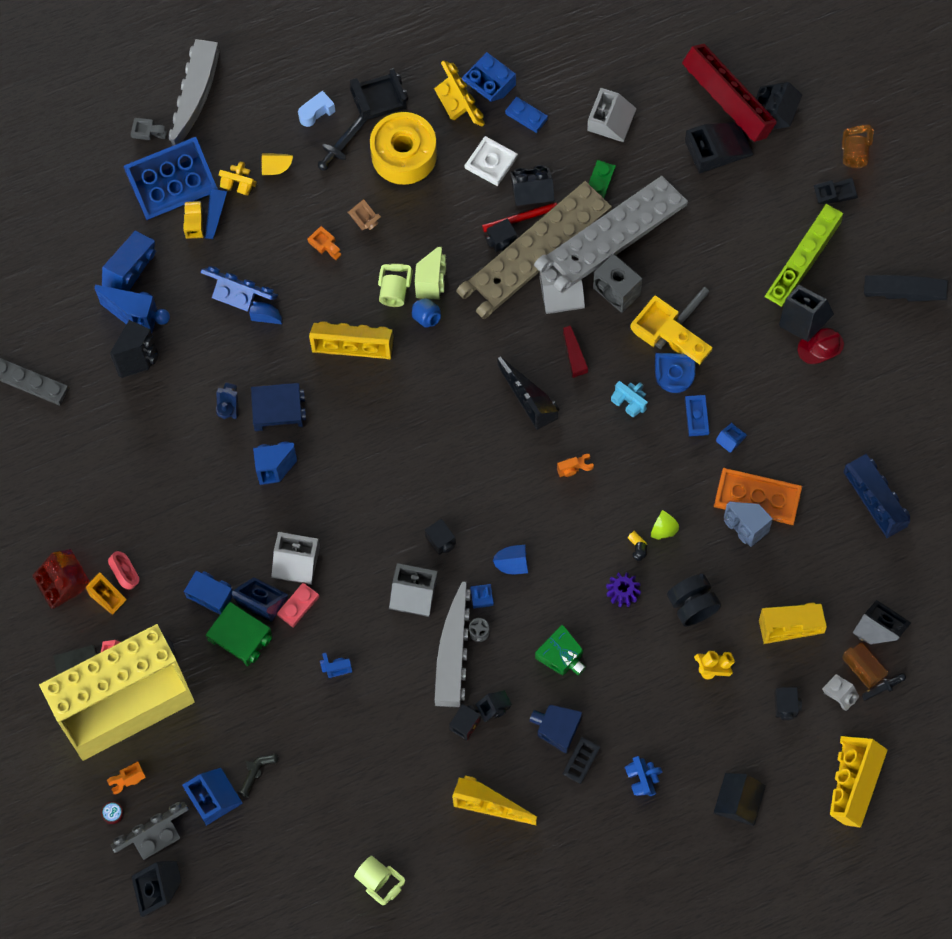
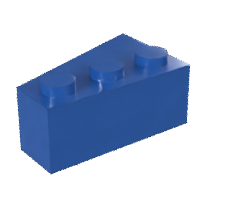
(128, 262)

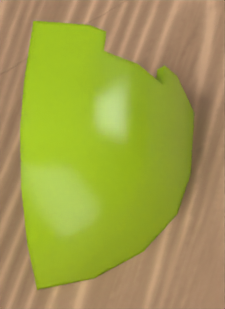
(664, 526)

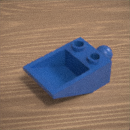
(132, 306)

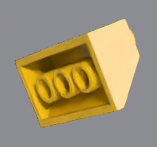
(351, 340)

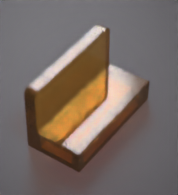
(864, 665)

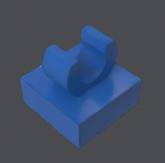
(481, 596)

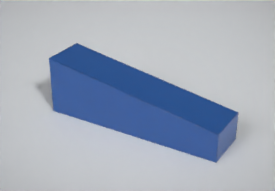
(215, 207)

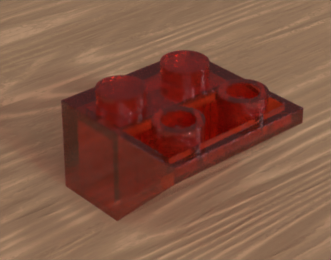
(60, 578)

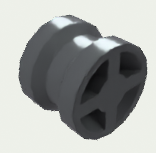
(475, 627)

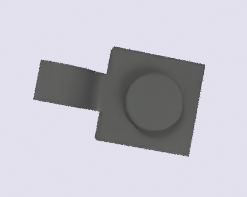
(145, 129)

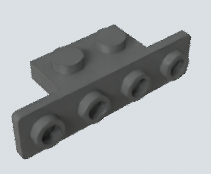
(154, 834)

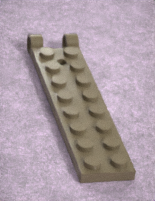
(517, 261)

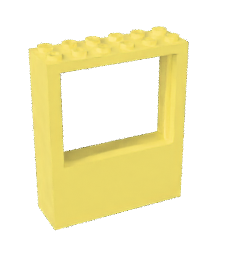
(117, 692)

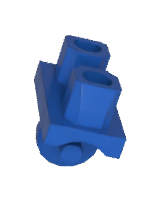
(639, 768)

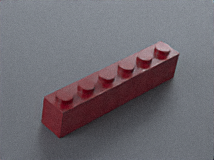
(729, 92)

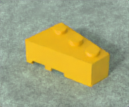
(791, 622)

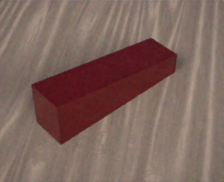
(576, 359)

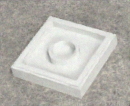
(491, 161)

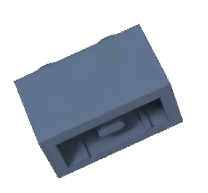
(748, 521)

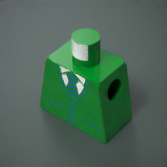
(561, 653)

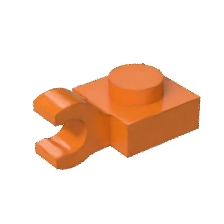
(323, 241)
(571, 466)
(128, 776)

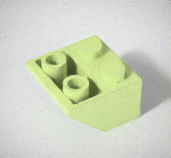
(430, 275)

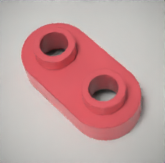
(123, 570)

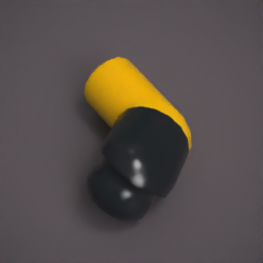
(640, 546)

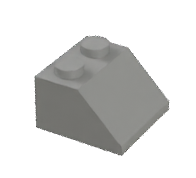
(555, 300)

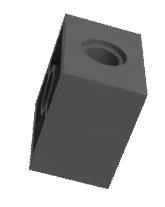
(617, 283)

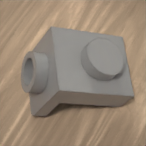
(841, 691)

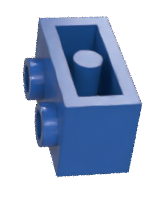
(209, 592)

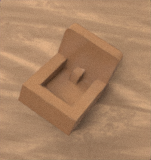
(364, 215)

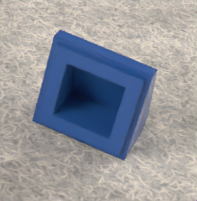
(730, 437)

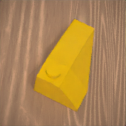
(480, 798)

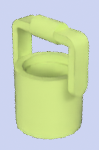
(394, 286)
(375, 875)

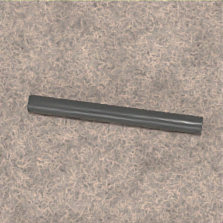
(686, 312)

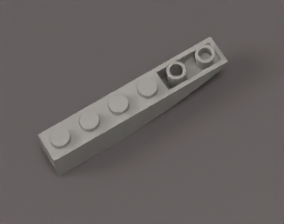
(195, 88)
(451, 652)

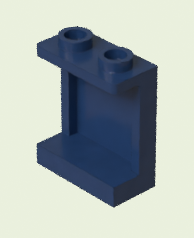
(277, 405)

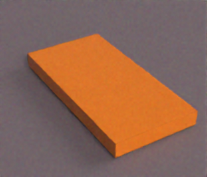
(774, 496)

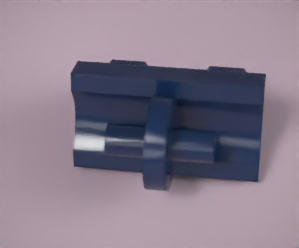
(227, 401)

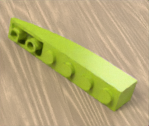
(805, 254)

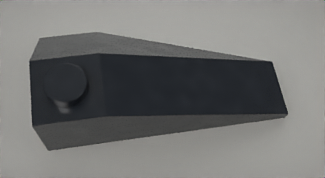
(533, 399)

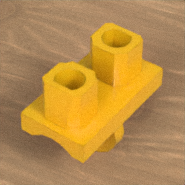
(228, 178)
(714, 664)

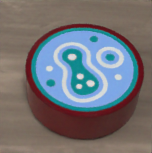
(112, 812)

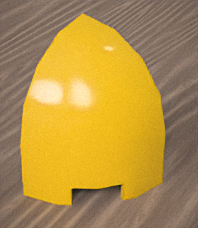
(275, 163)

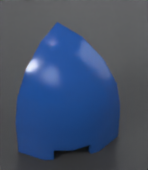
(265, 313)
(512, 560)

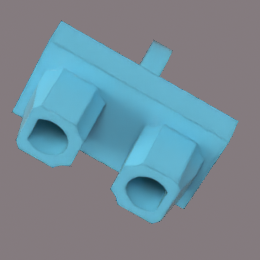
(633, 395)

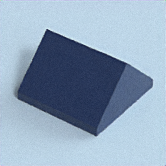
(260, 598)

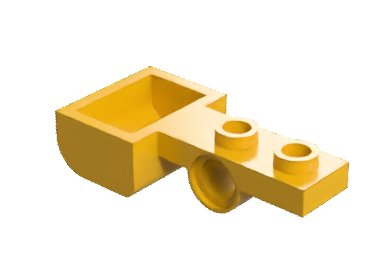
(659, 321)

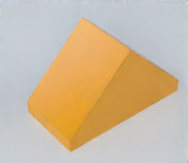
(105, 593)

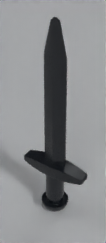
(335, 151)

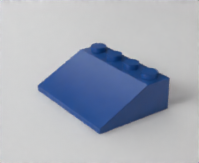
(170, 178)

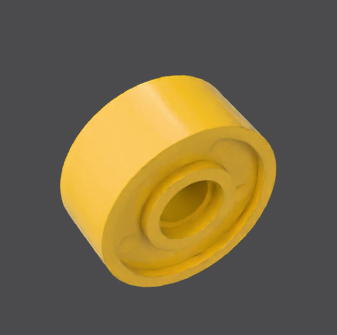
(399, 133)

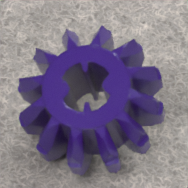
(623, 597)

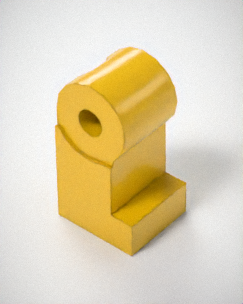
(193, 219)

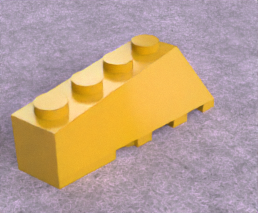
(856, 779)

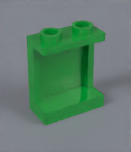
(239, 634)

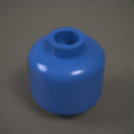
(426, 312)

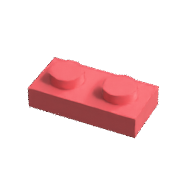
(298, 605)

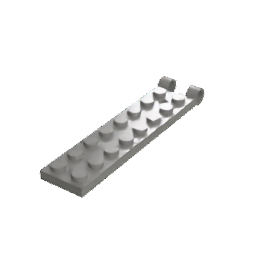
(612, 233)

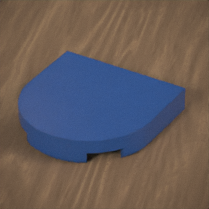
(674, 371)

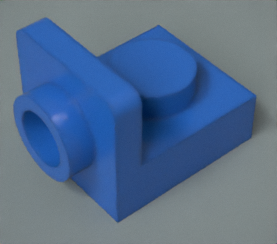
(338, 667)

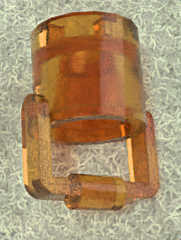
(857, 147)

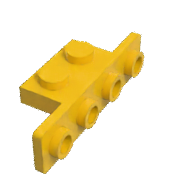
(455, 96)

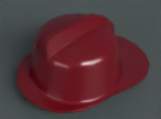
(821, 347)

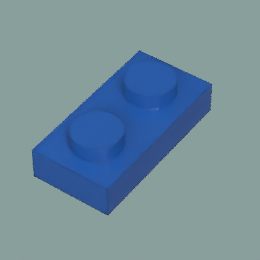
(526, 115)
(697, 415)

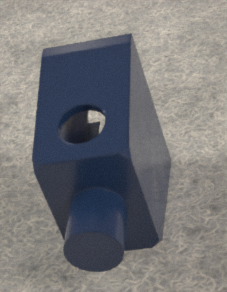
(557, 726)

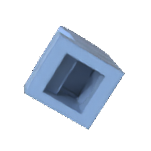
(315, 108)

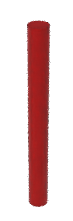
(523, 216)

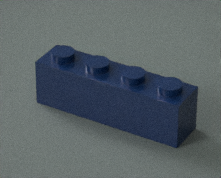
(877, 496)

